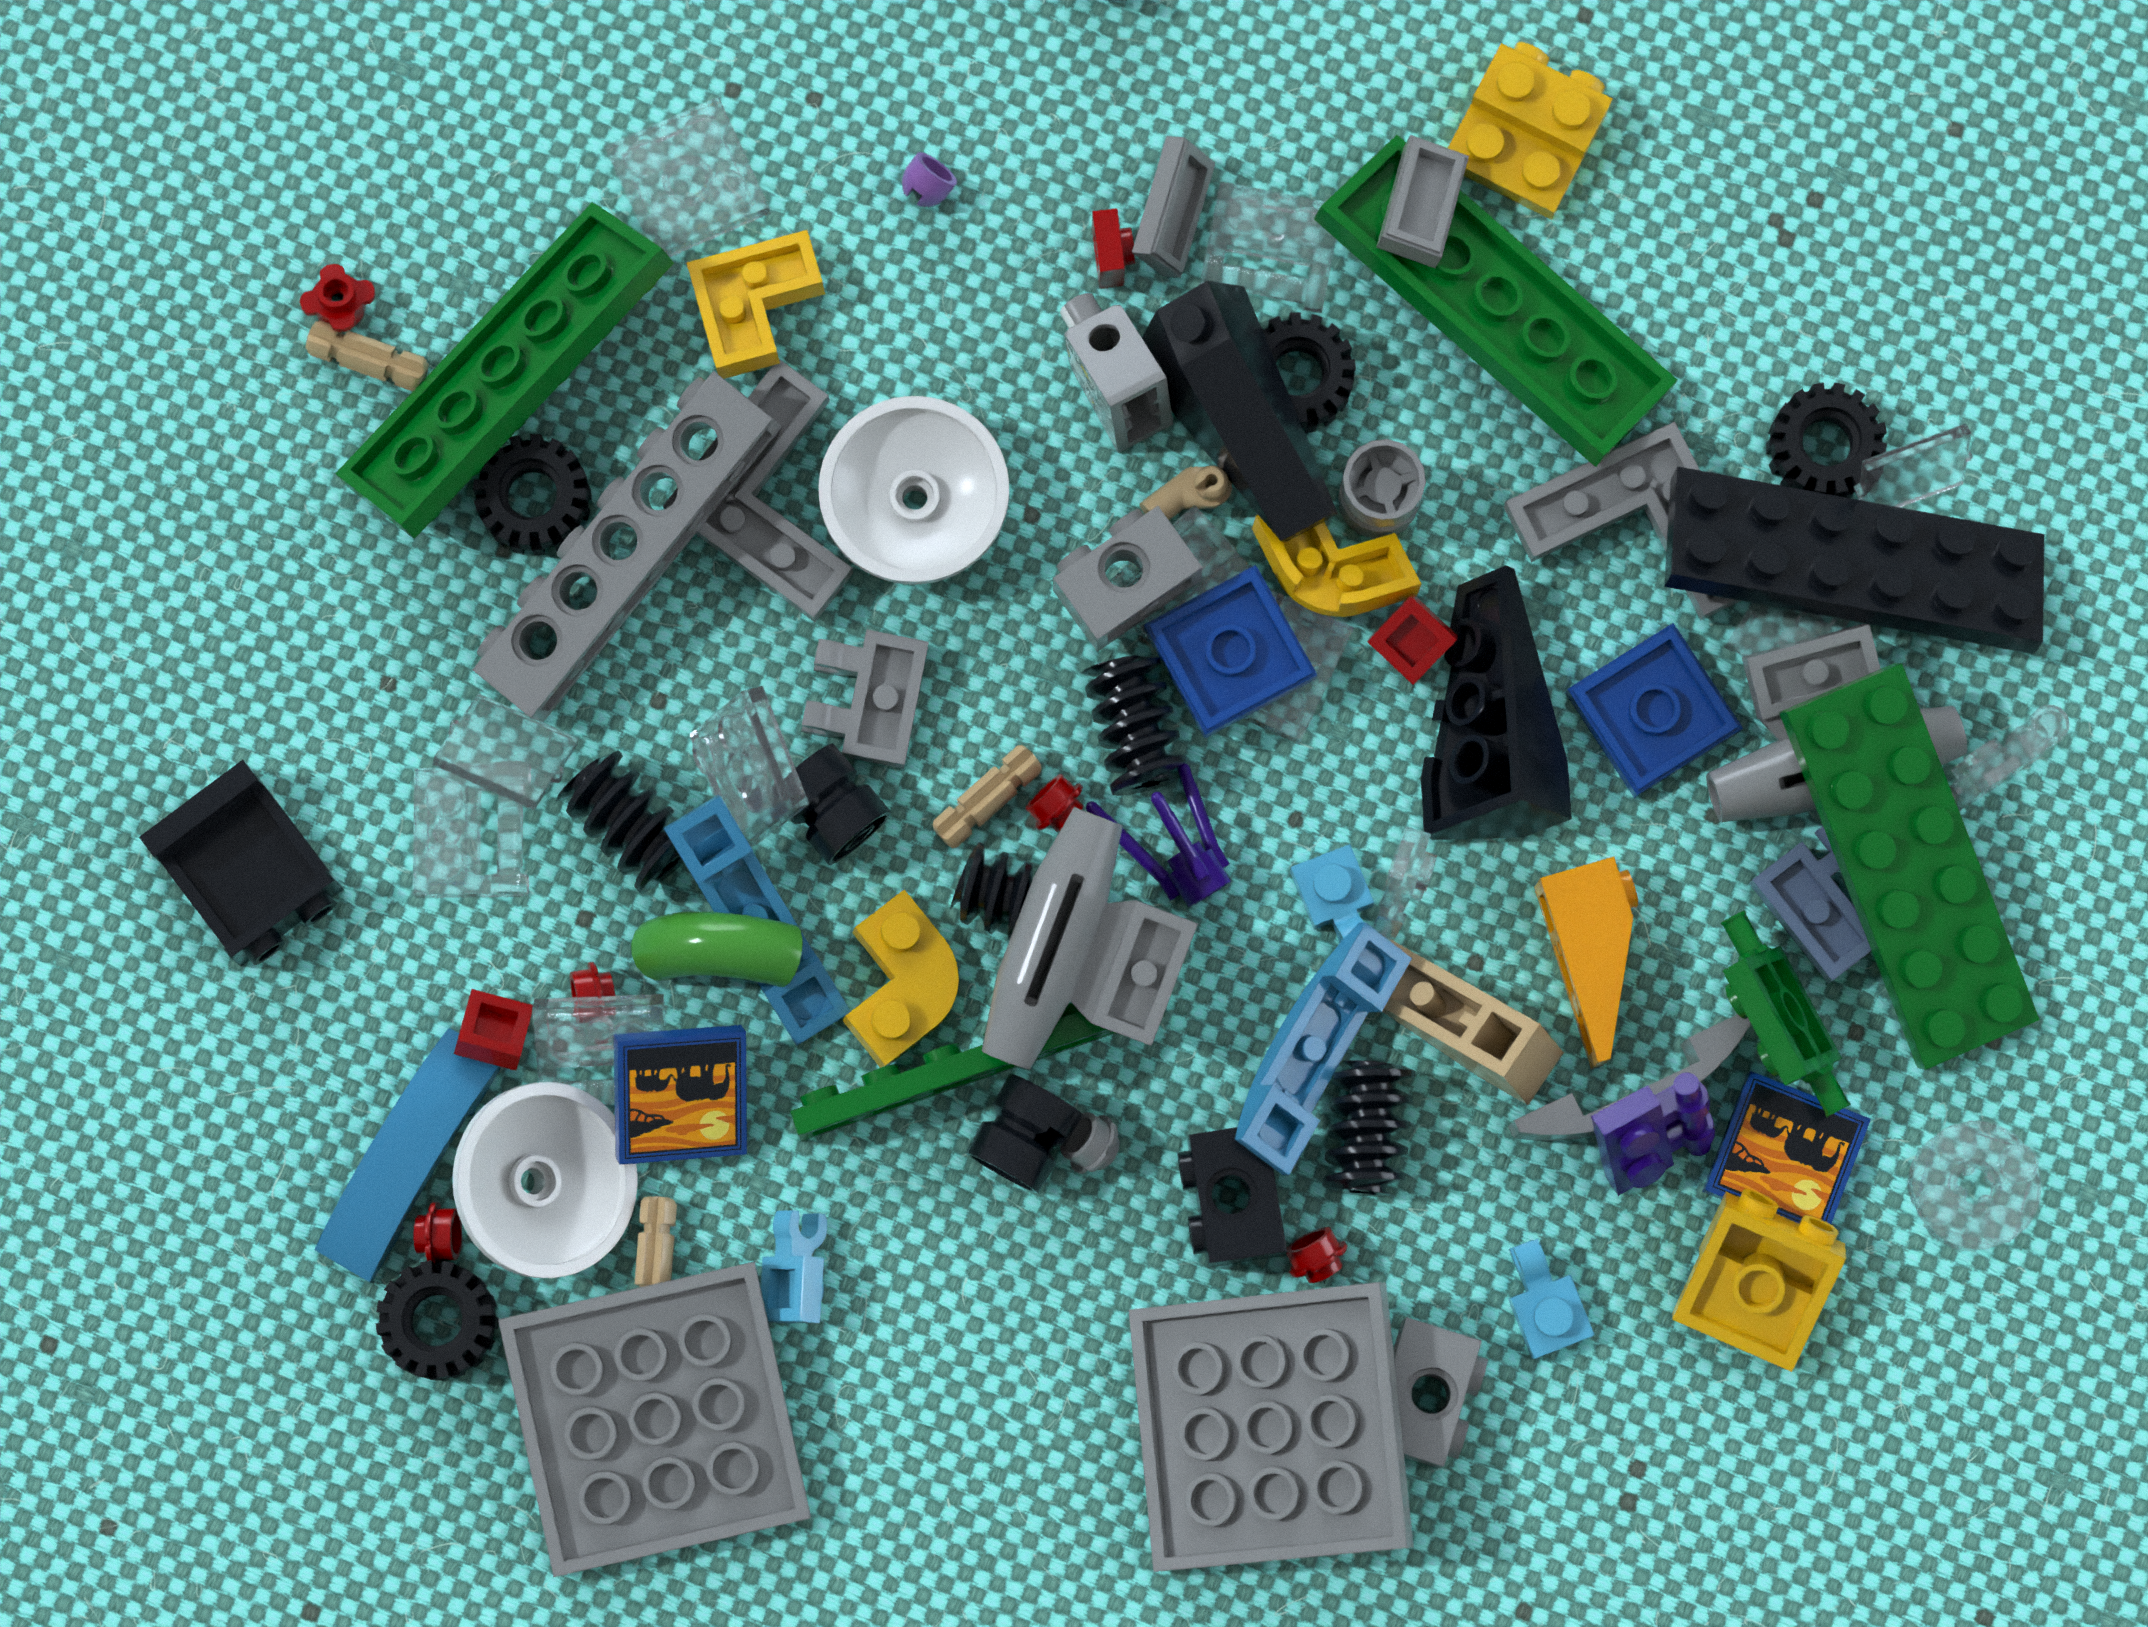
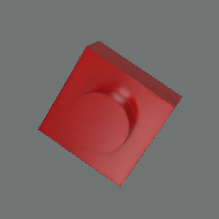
(1111, 248)
(1412, 639)
(493, 1029)

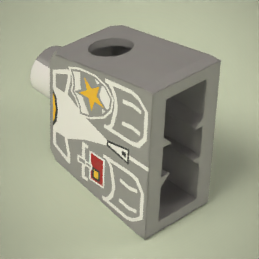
(1116, 371)

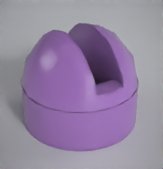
(929, 179)

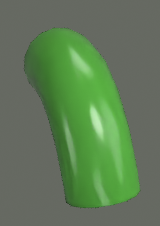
(717, 946)

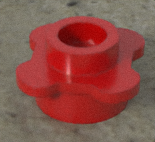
(340, 314)

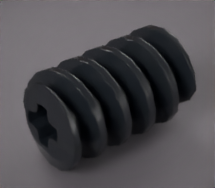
(1133, 724)
(624, 820)
(992, 890)
(1367, 1128)

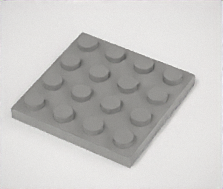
(654, 1419)
(1270, 1427)

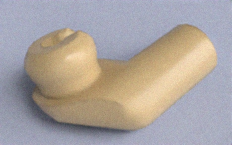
(1196, 486)

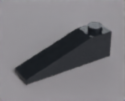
(1237, 404)
(1498, 739)

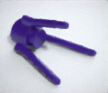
(1195, 870)

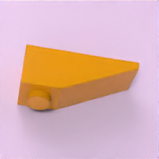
(1590, 934)

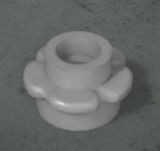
(1092, 1144)

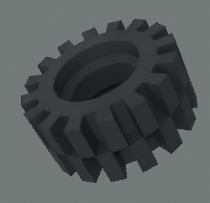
(1330, 353)
(1831, 406)
(528, 457)
(408, 1292)

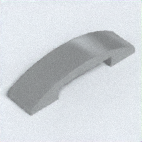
(1565, 1119)

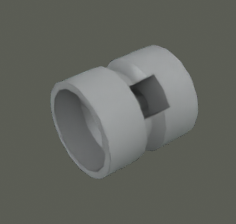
(1381, 488)

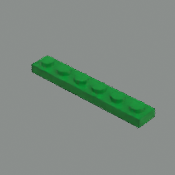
(943, 1071)

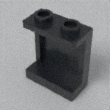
(243, 865)

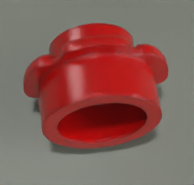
(1054, 803)
(591, 983)
(438, 1233)
(1316, 1255)

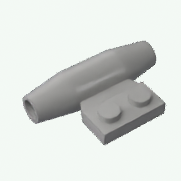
(1778, 678)
(1077, 948)

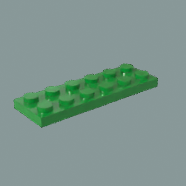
(1508, 314)
(504, 369)
(1909, 866)

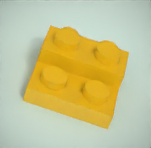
(1530, 127)
(1761, 1278)

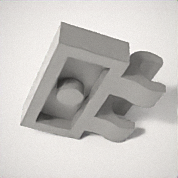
(883, 699)

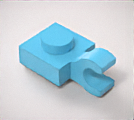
(1333, 890)
(792, 1277)
(1548, 1310)

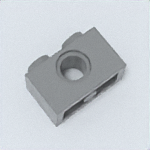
(1110, 610)
(1454, 1362)

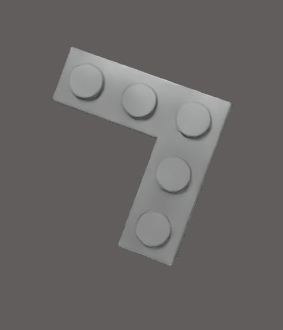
(1599, 496)
(755, 533)

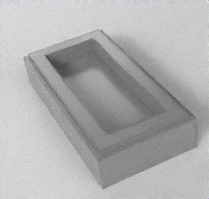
(1422, 201)
(1173, 207)

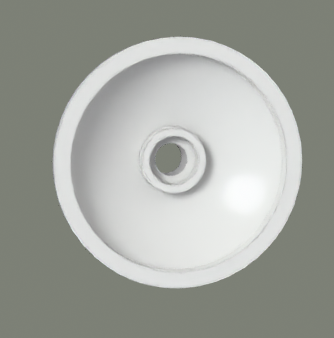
(904, 449)
(579, 1188)

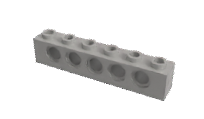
(661, 535)

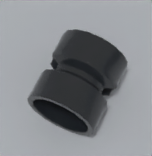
(838, 810)
(1024, 1133)

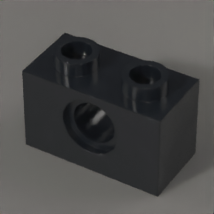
(1225, 1237)

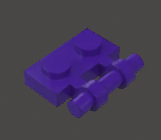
(1646, 1128)

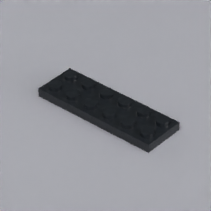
(1855, 560)

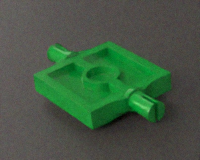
(1788, 1026)

